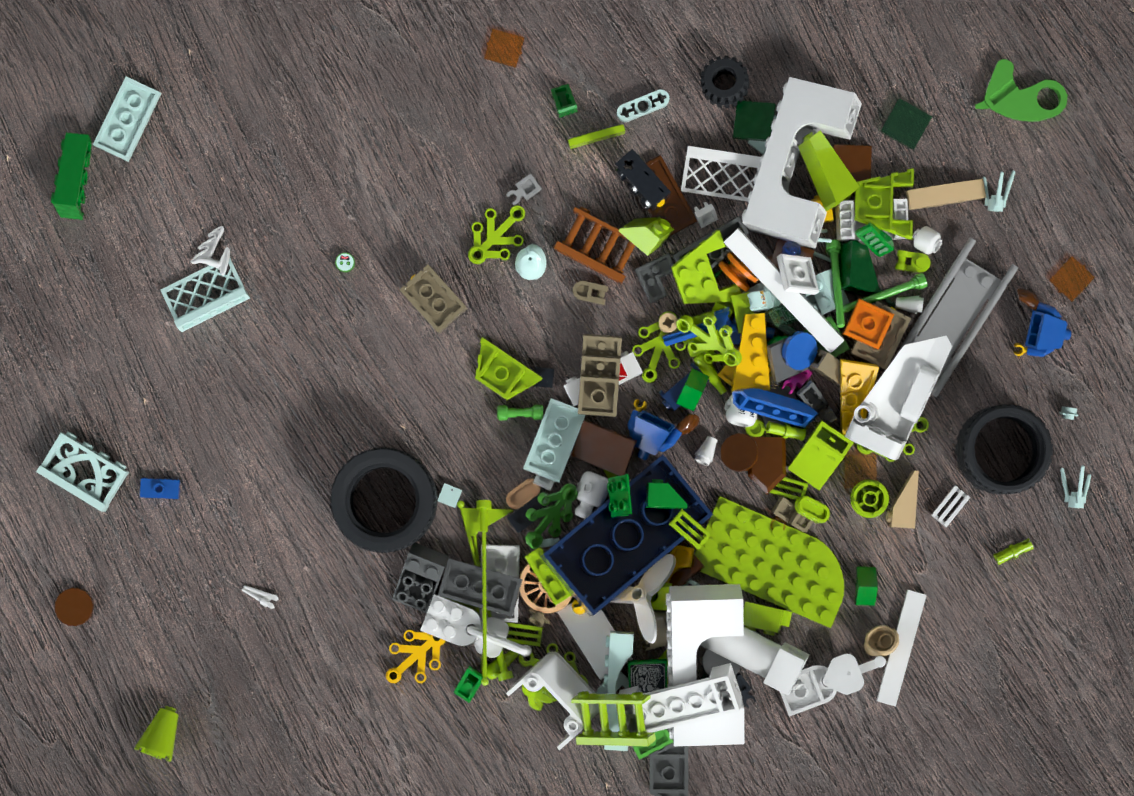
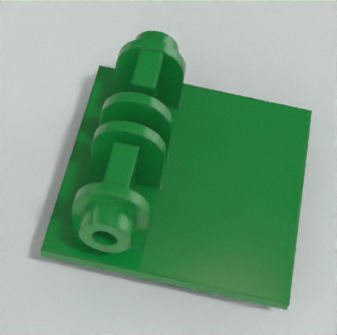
(619, 496)

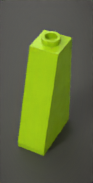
(827, 170)

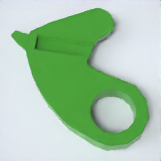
(1021, 105)

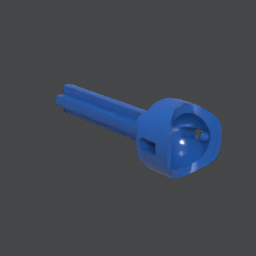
(722, 319)

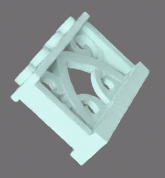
(56, 475)

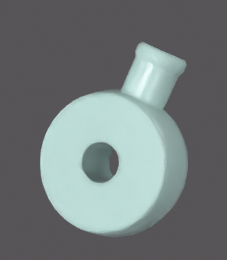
(549, 542)

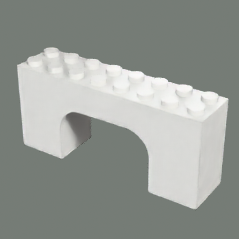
(803, 110)
(691, 618)

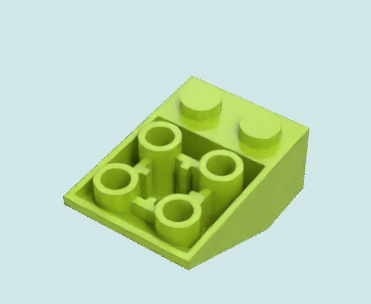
(820, 455)

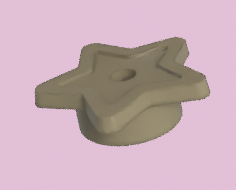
(537, 618)

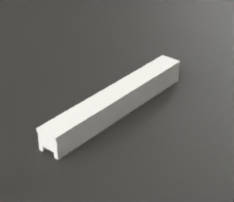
(794, 302)

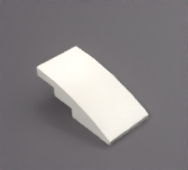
(590, 636)

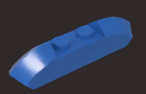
(774, 406)

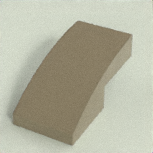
(786, 510)

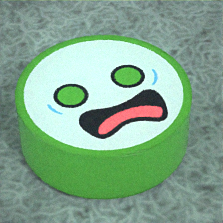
(345, 262)

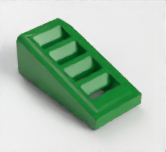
(876, 241)

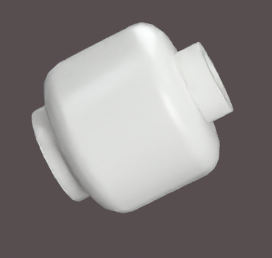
(927, 240)

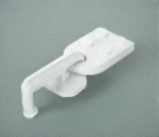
(452, 621)
(841, 676)

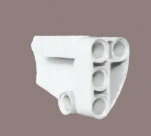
(899, 397)

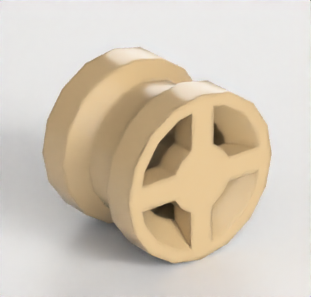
(666, 325)

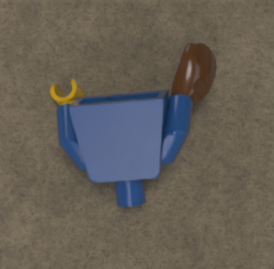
(1045, 328)
(655, 433)

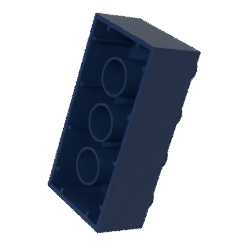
(612, 552)

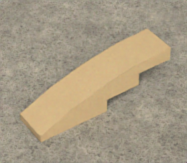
(945, 194)

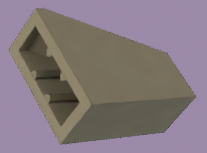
(827, 366)

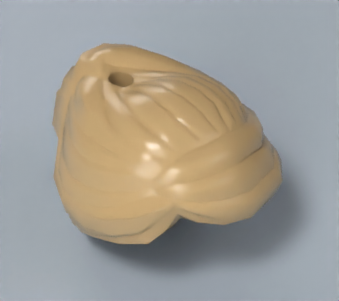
(881, 641)

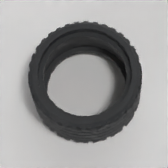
(1040, 442)

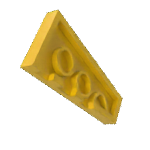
(753, 369)
(855, 384)

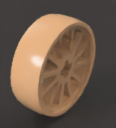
(532, 604)

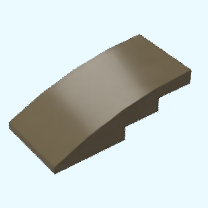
(599, 375)

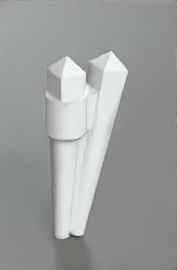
(263, 597)

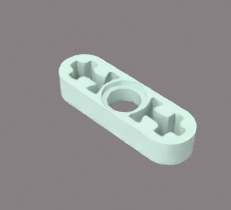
(658, 105)

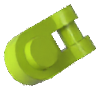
(919, 262)

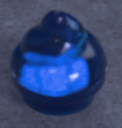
(791, 248)

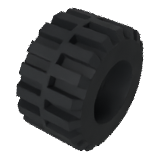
(720, 67)

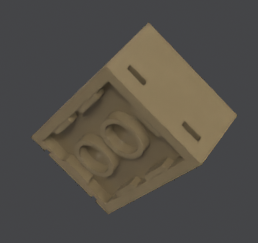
(433, 299)
(889, 344)

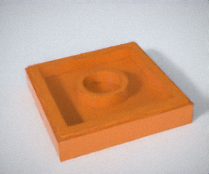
(868, 324)

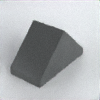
(811, 396)

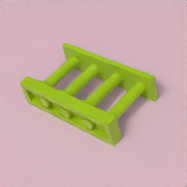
(606, 736)

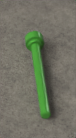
(833, 250)
(919, 281)

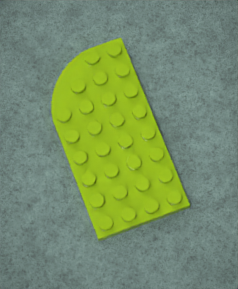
(774, 563)

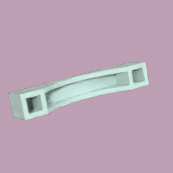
(620, 649)

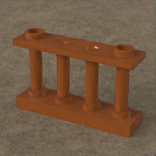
(582, 256)

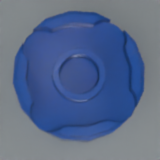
(799, 350)

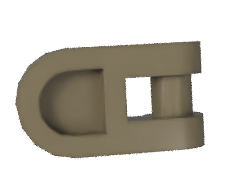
(583, 289)

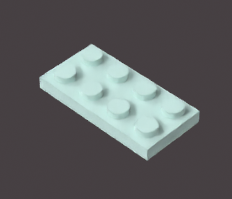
(127, 119)
(554, 440)

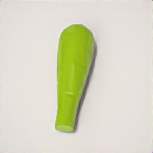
(709, 370)
(493, 667)

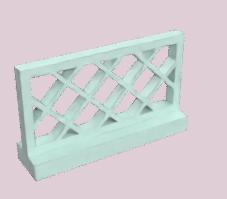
(209, 309)

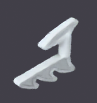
(210, 246)

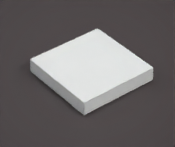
(797, 274)

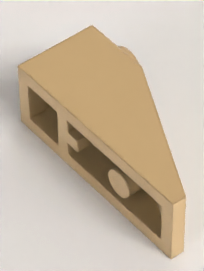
(903, 509)

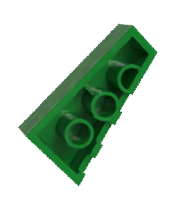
(72, 175)

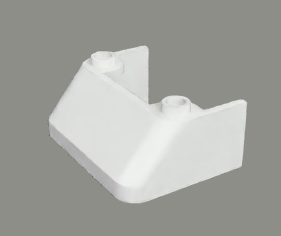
(564, 685)

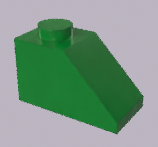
(663, 496)

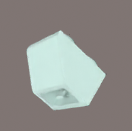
(824, 299)

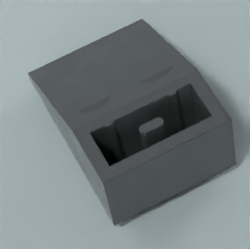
(420, 577)

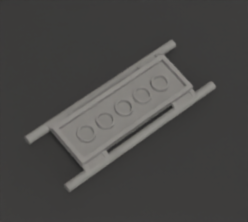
(959, 309)

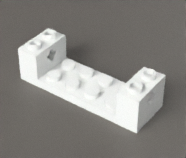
(688, 701)

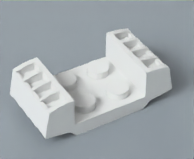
(847, 225)

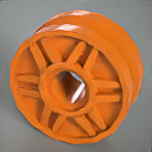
(737, 271)

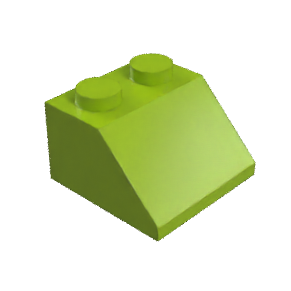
(647, 233)

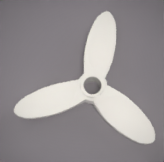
(649, 584)

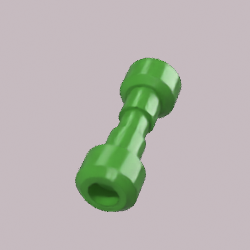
(504, 412)

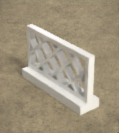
(723, 157)

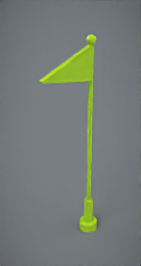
(484, 506)
(471, 522)

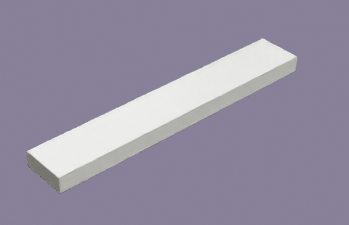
(898, 660)

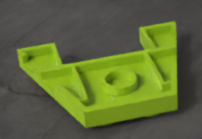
(875, 203)
(695, 275)

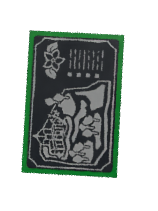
(647, 674)

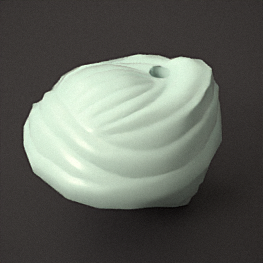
(532, 267)

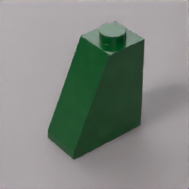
(857, 269)

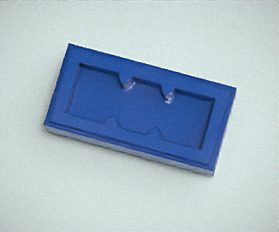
(159, 488)

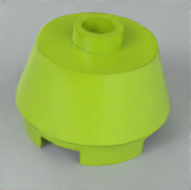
(869, 498)

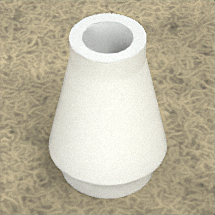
(911, 304)
(706, 451)

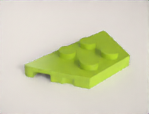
(503, 372)

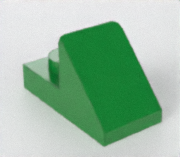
(469, 684)

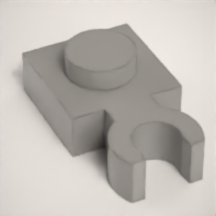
(526, 188)

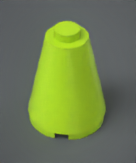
(160, 735)

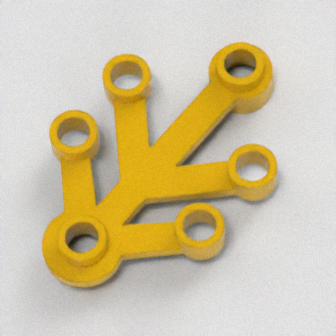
(419, 653)

